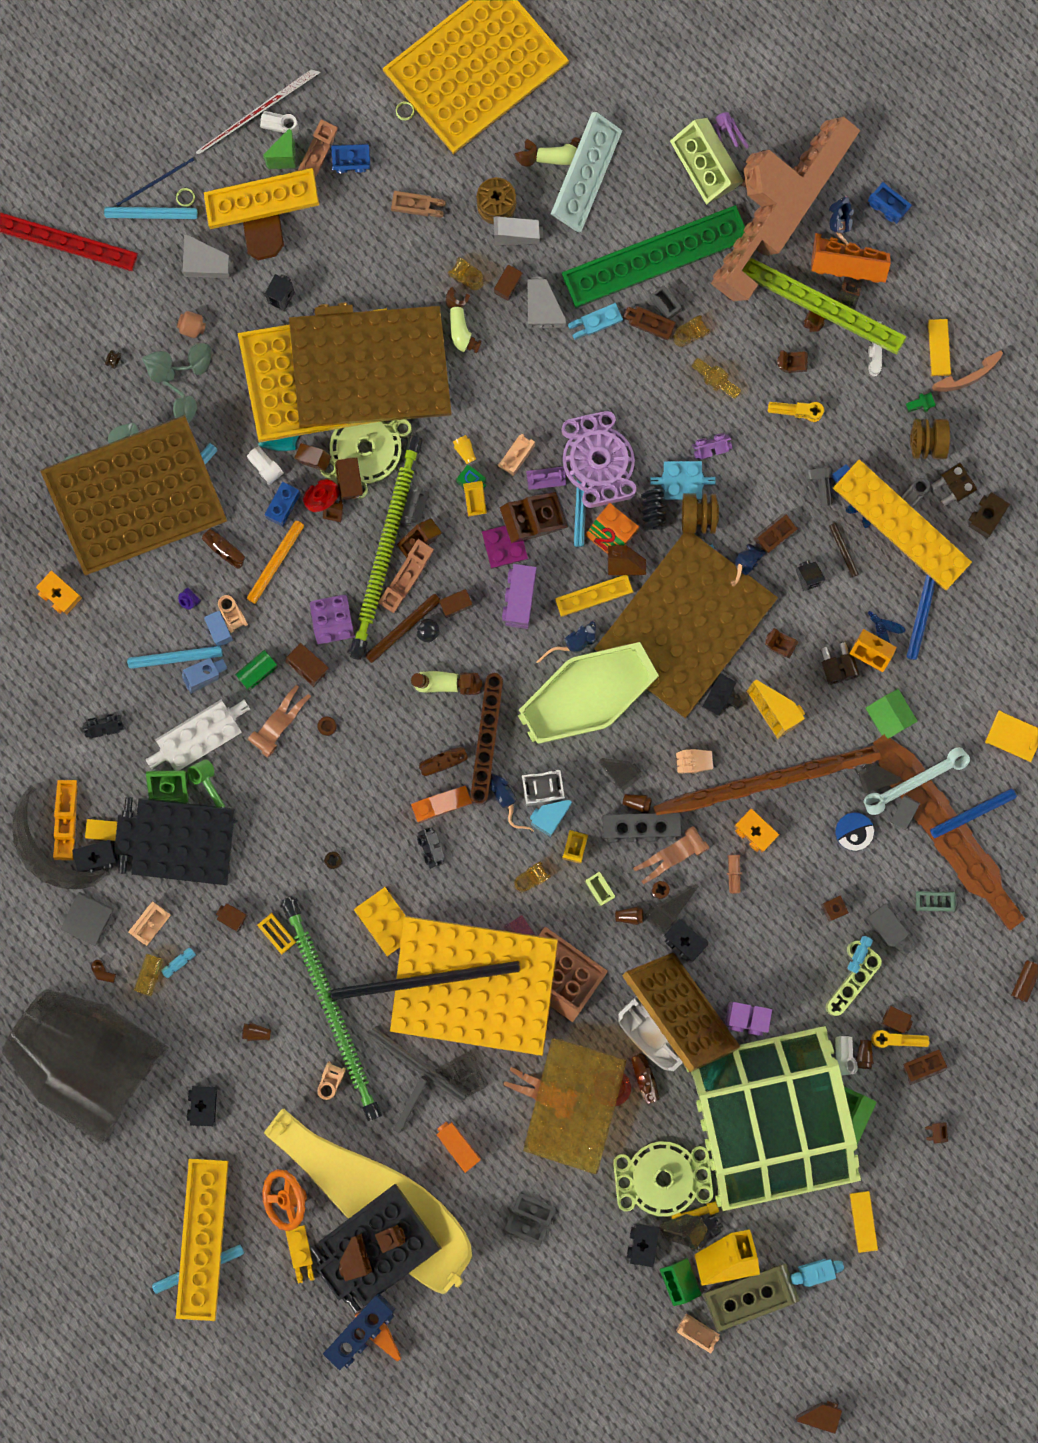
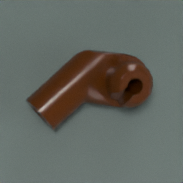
(100, 973)

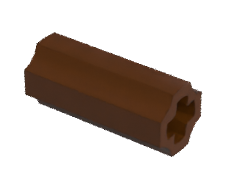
(1026, 981)

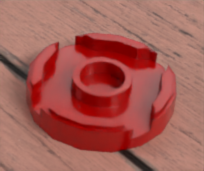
(321, 495)

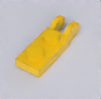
(300, 1252)

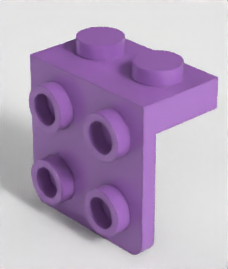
(331, 619)

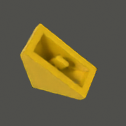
(575, 846)

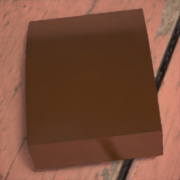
(533, 517)

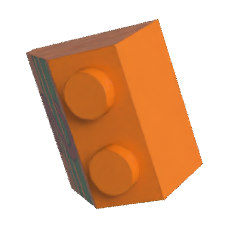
(611, 528)

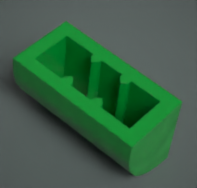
(256, 670)
(680, 1282)

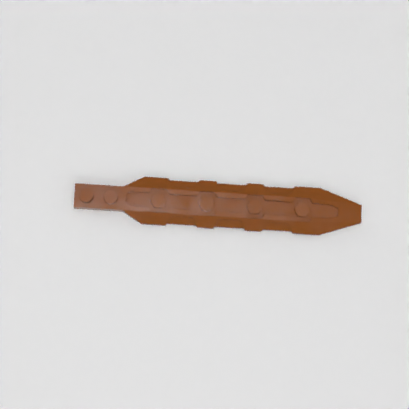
(768, 780)
(958, 846)

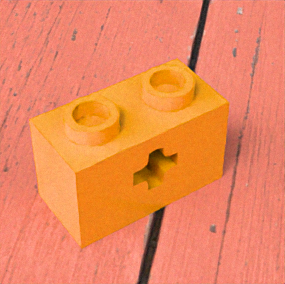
(68, 597)
(873, 650)
(766, 832)

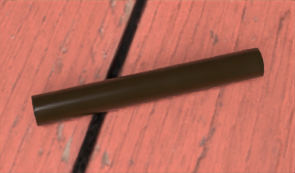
(843, 549)

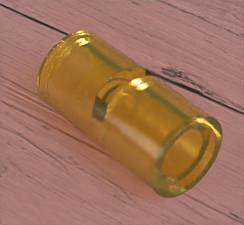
(148, 974)

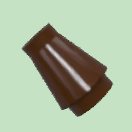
(638, 802)
(631, 915)
(254, 1032)
(865, 1055)

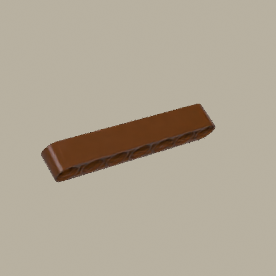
(485, 729)

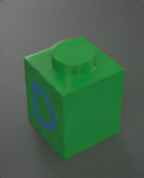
(470, 475)

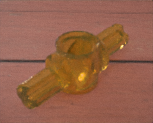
(716, 378)

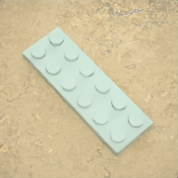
(586, 172)

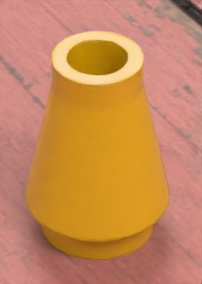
(464, 449)

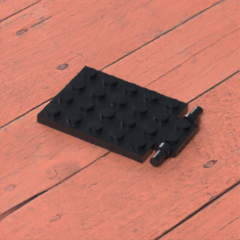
(176, 840)
(387, 1267)

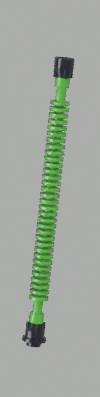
(293, 913)

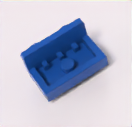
(350, 157)
(889, 203)

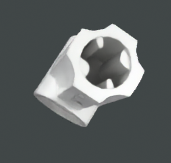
(277, 122)
(267, 469)
(844, 1055)

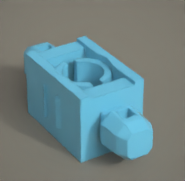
(817, 1272)

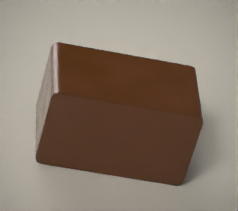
(508, 282)
(312, 457)
(455, 603)

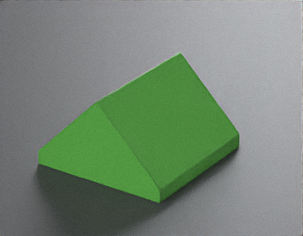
(281, 153)
(891, 714)
(168, 785)

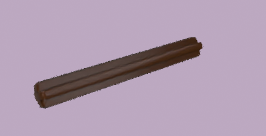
(402, 628)

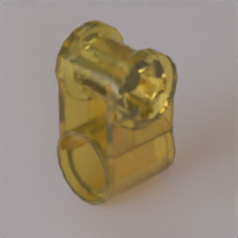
(464, 272)
(693, 330)
(532, 877)

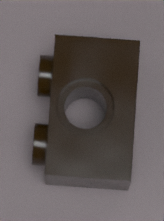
(996, 506)

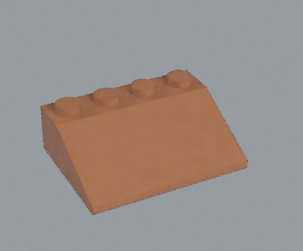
(573, 978)

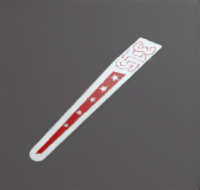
(291, 87)

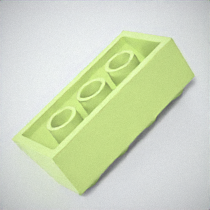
(706, 160)

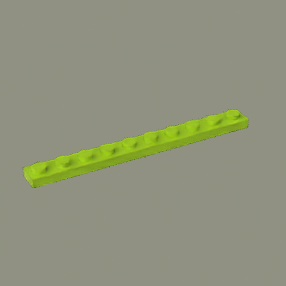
(824, 306)

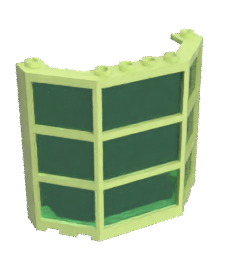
(776, 1119)

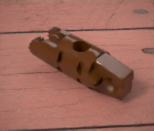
(223, 548)
(443, 761)
(645, 1078)

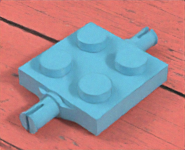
(682, 478)

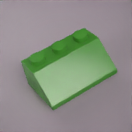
(860, 1111)

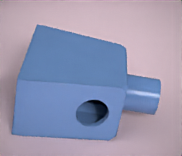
(197, 679)

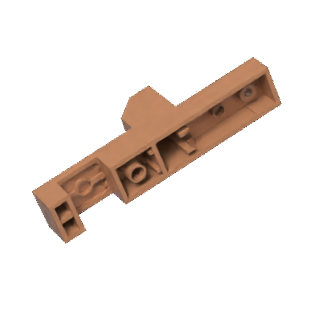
(783, 199)

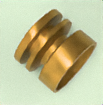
(489, 207)
(926, 438)
(699, 513)

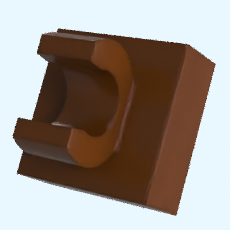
(334, 512)
(939, 1132)

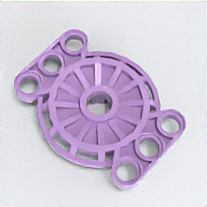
(608, 446)

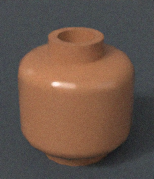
(191, 324)

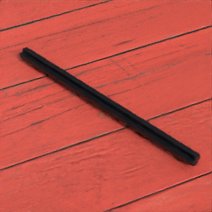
(425, 980)

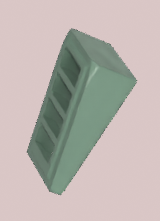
(952, 901)

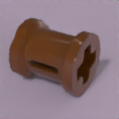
(662, 884)

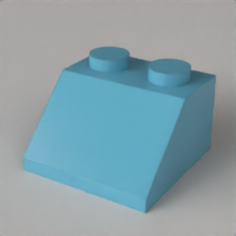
(549, 816)

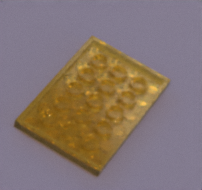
(574, 1105)

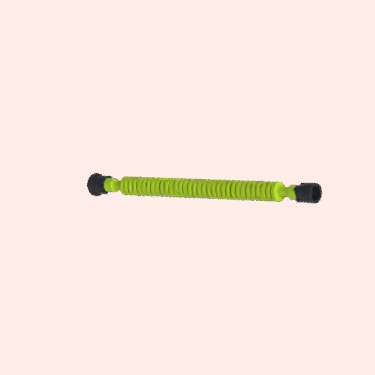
(359, 644)

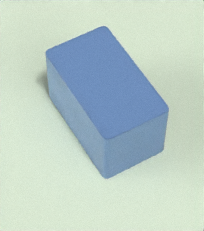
(218, 628)

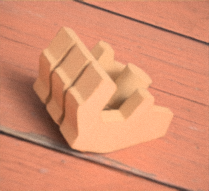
(694, 761)

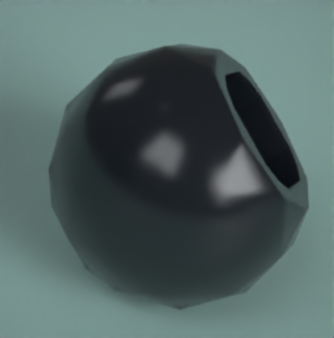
(428, 630)

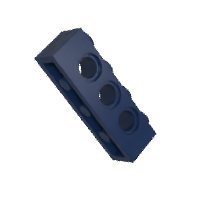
(336, 1352)

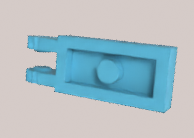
(597, 321)

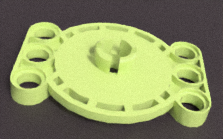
(370, 463)
(644, 1174)

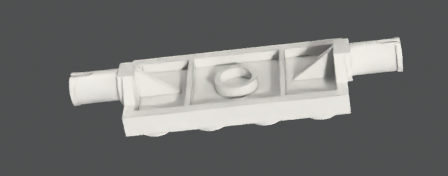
(198, 735)

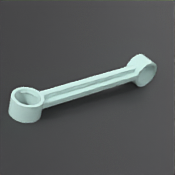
(916, 781)

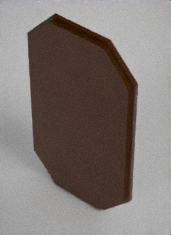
(263, 237)

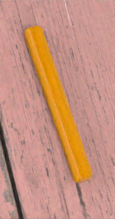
(275, 561)

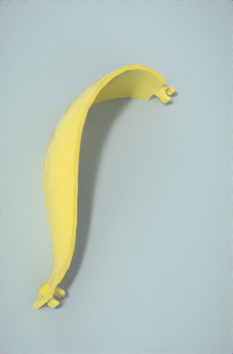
(356, 1180)

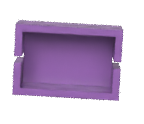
(519, 596)
(744, 1016)

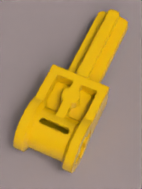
(798, 410)
(899, 1039)

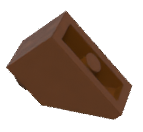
(425, 531)
(625, 561)
(355, 1260)
(822, 1416)

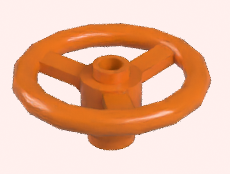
(287, 1199)

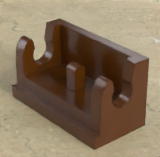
(348, 478)
(775, 533)
(306, 664)
(925, 1067)

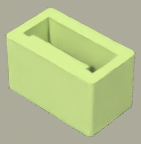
(600, 889)

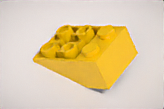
(728, 1259)

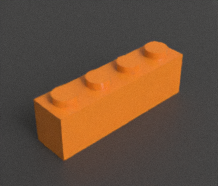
(849, 260)

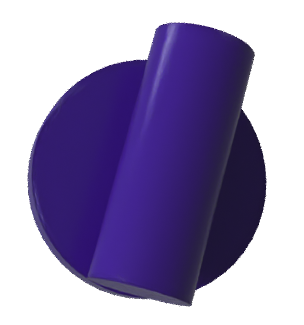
(188, 599)

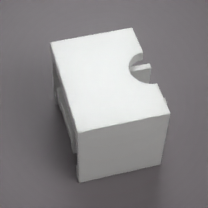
(543, 788)

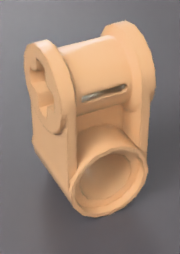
(233, 617)
(331, 1079)

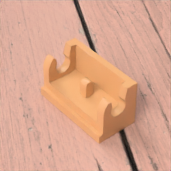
(517, 454)
(149, 923)
(698, 1333)

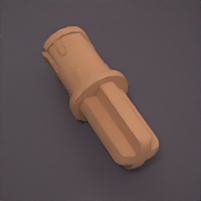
(734, 874)

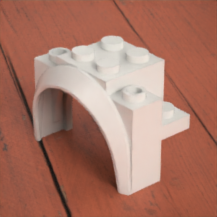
(647, 1035)

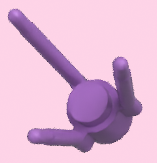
(726, 123)

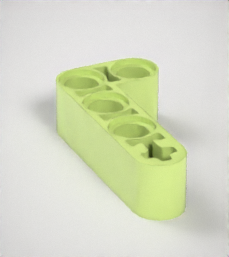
(852, 983)

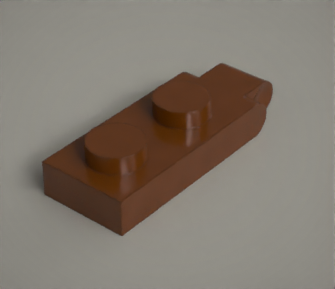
(649, 322)

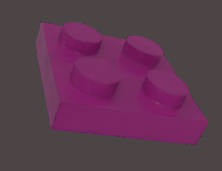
(501, 550)

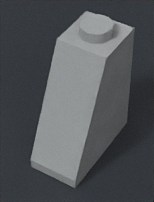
(516, 231)
(204, 260)
(543, 306)

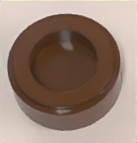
(327, 726)

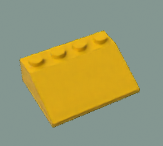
(778, 711)

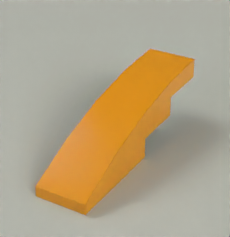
(65, 819)

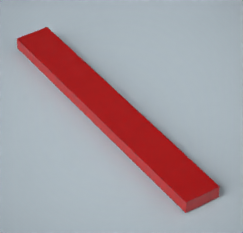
(67, 242)

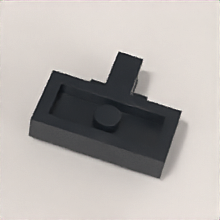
(722, 696)

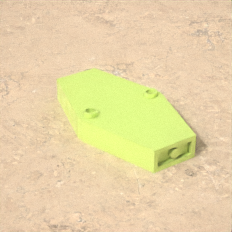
(588, 693)

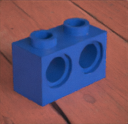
(282, 504)

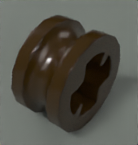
(113, 359)
(338, 862)

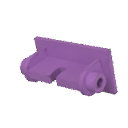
(704, 446)
(546, 478)

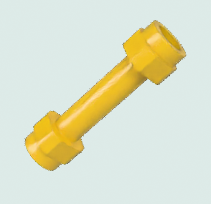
(711, 1208)

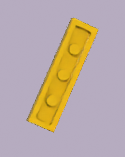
(593, 595)

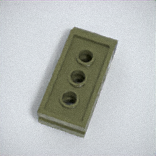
(776, 1279)

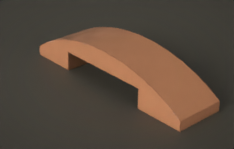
(319, 147)
(949, 385)
(406, 576)

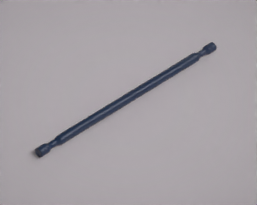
(155, 181)

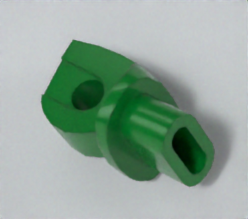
(926, 402)

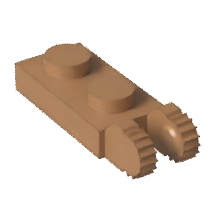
(416, 204)

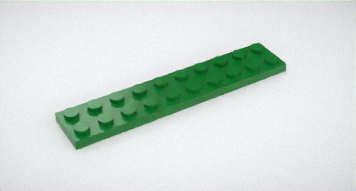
(654, 256)

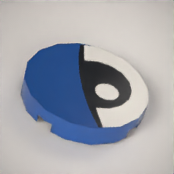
(854, 831)

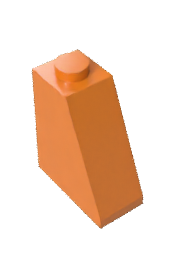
(458, 1146)

